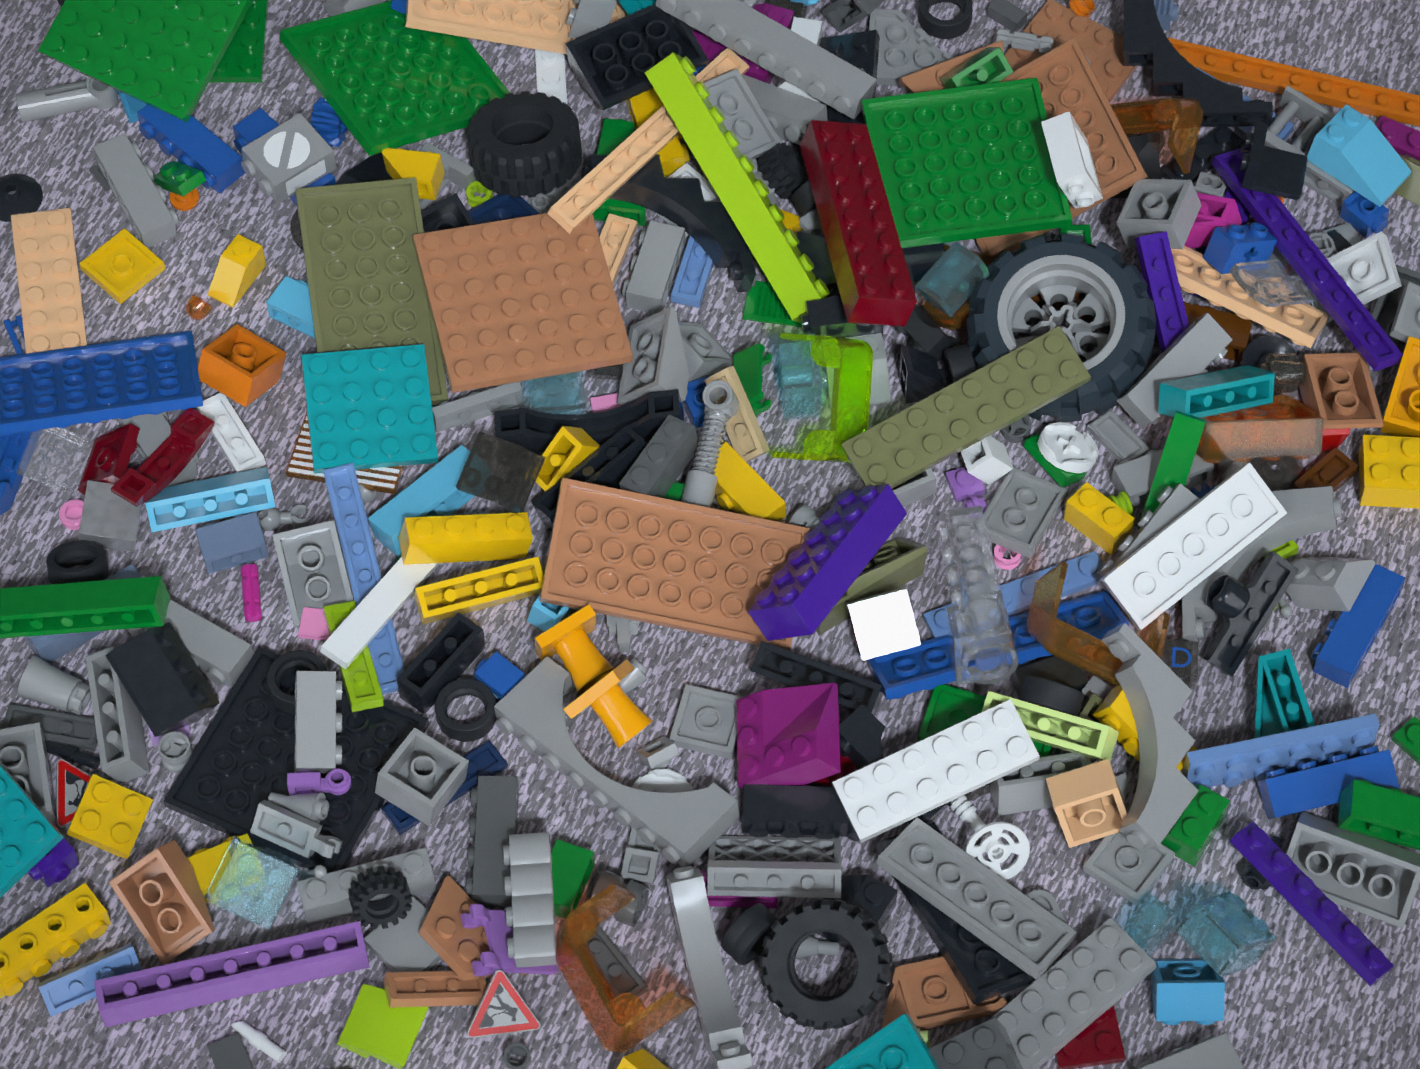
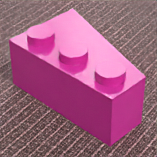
(1214, 212)

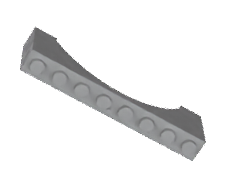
(675, 822)

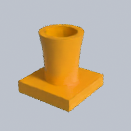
(575, 648)
(612, 706)

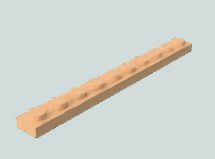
(630, 155)

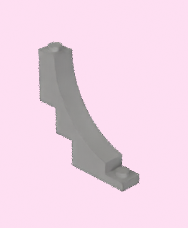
(1307, 513)
(1154, 699)
(705, 970)

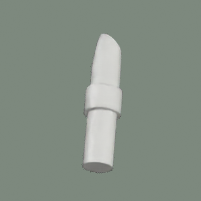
(259, 1040)

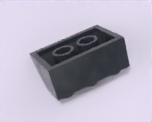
(162, 679)

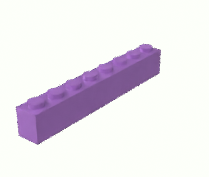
(231, 974)

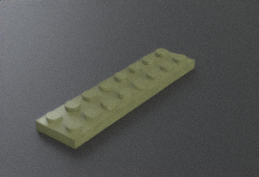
(967, 411)

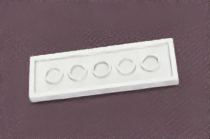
(1193, 546)
(936, 770)

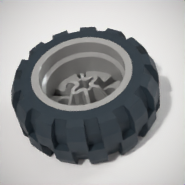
(1057, 271)

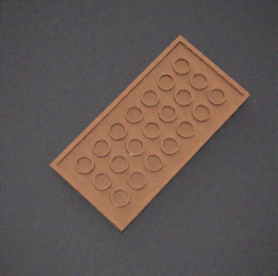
(664, 560)

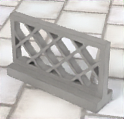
(780, 878)

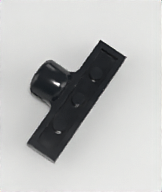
(1245, 610)

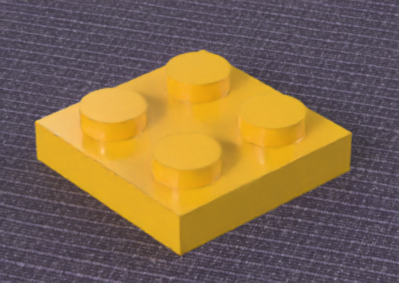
(122, 266)
(109, 816)

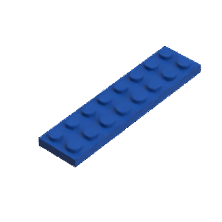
(931, 664)

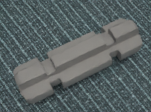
(1025, 40)

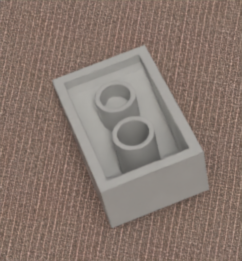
(657, 358)
(312, 568)

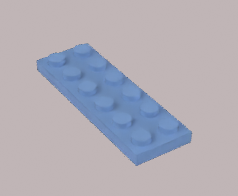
(1255, 757)

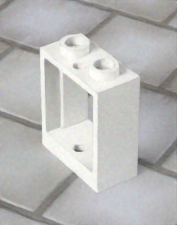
(1072, 160)

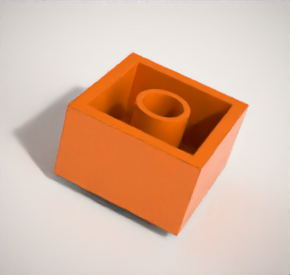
(241, 365)

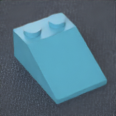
(1358, 156)

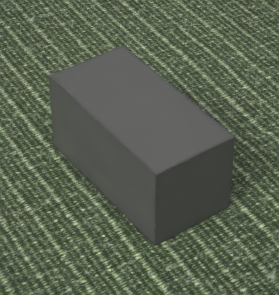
(1007, 14)

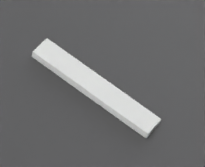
(375, 611)

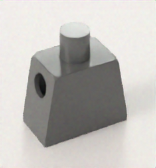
(843, 17)

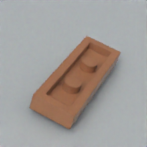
(432, 989)

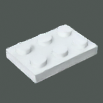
(1366, 269)

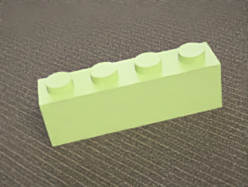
(1061, 729)

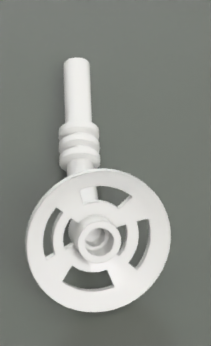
(991, 840)

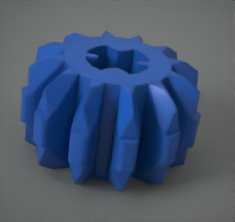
(328, 123)

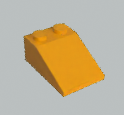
(1403, 408)

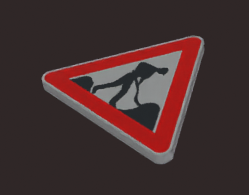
(70, 788)
(501, 1010)

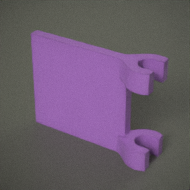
(497, 934)

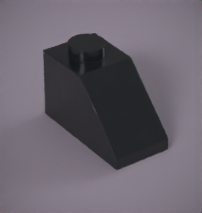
(919, 375)

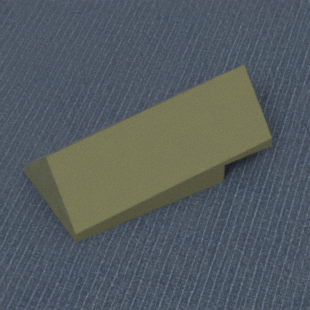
(889, 569)

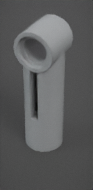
(65, 99)

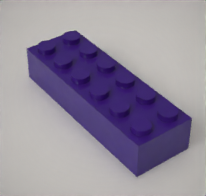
(827, 562)

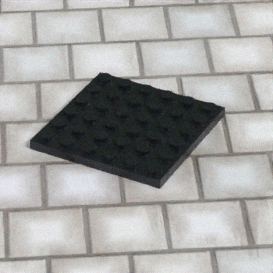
(254, 748)

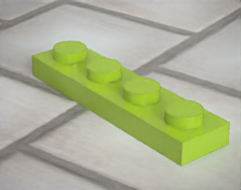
(360, 676)

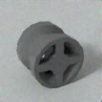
(1018, 436)

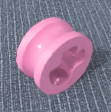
(1003, 563)

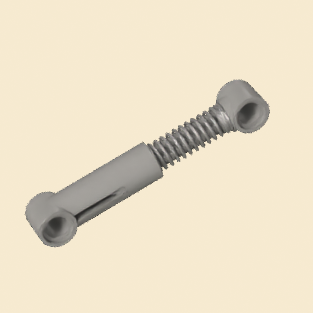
(701, 482)

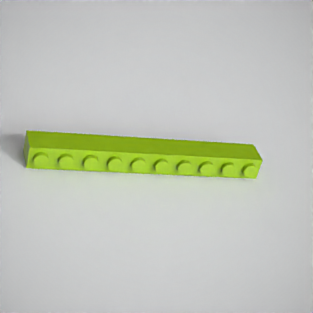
(736, 184)

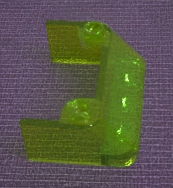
(850, 398)

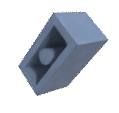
(231, 542)

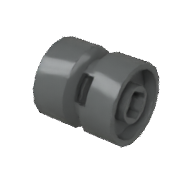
(630, 913)

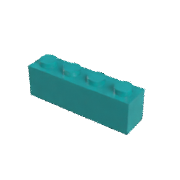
(1217, 392)

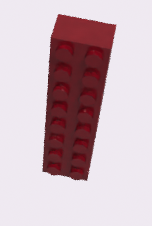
(858, 223)

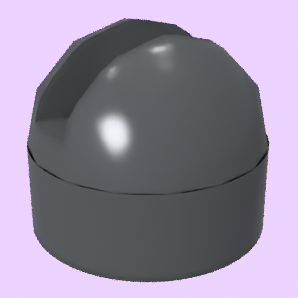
(520, 1050)

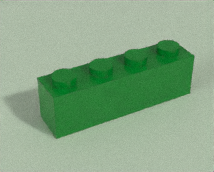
(1380, 813)

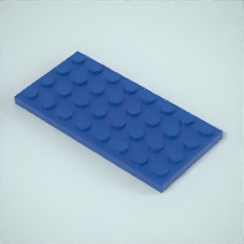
(98, 383)

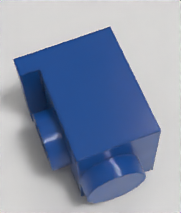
(1364, 215)
(694, 403)

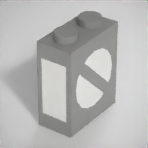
(288, 158)

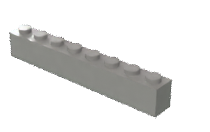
(777, 50)

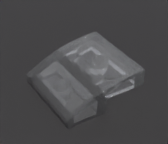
(1270, 283)

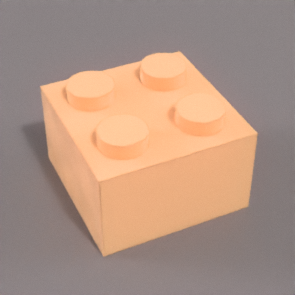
(1087, 802)

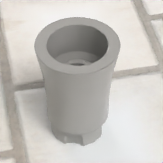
(53, 687)

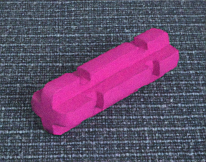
(251, 593)

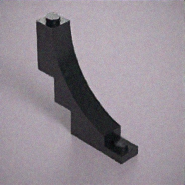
(1174, 76)
(684, 205)
(828, 316)

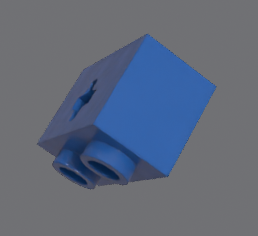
(1238, 245)

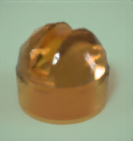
(197, 308)

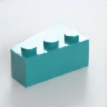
(1280, 696)

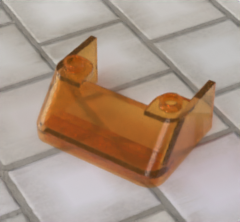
(1178, 115)
(1074, 644)
(615, 1020)

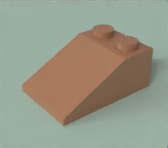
(1340, 390)
(165, 901)

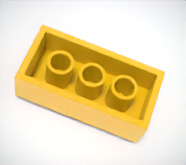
(1389, 471)

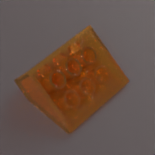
(1263, 431)

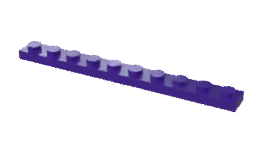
(1312, 267)

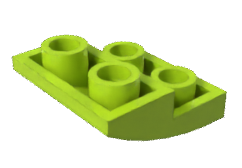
(381, 1030)

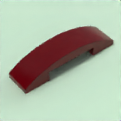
(167, 460)

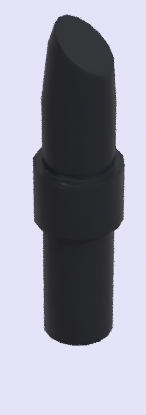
(72, 754)

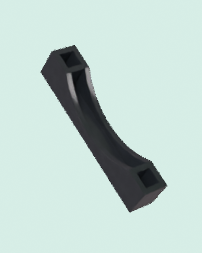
(538, 428)

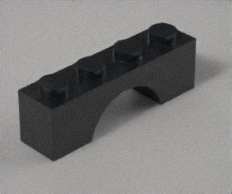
(861, 743)

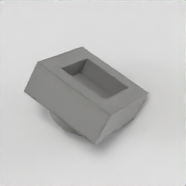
(658, 753)

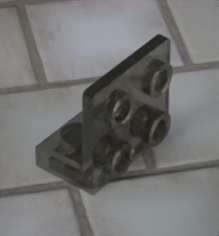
(500, 471)

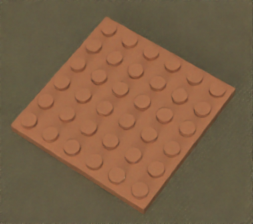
(1072, 87)
(520, 301)

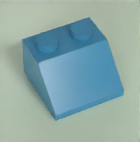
(1187, 992)

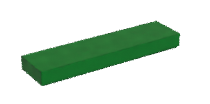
(1176, 456)

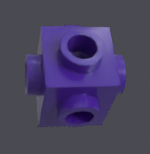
(55, 864)

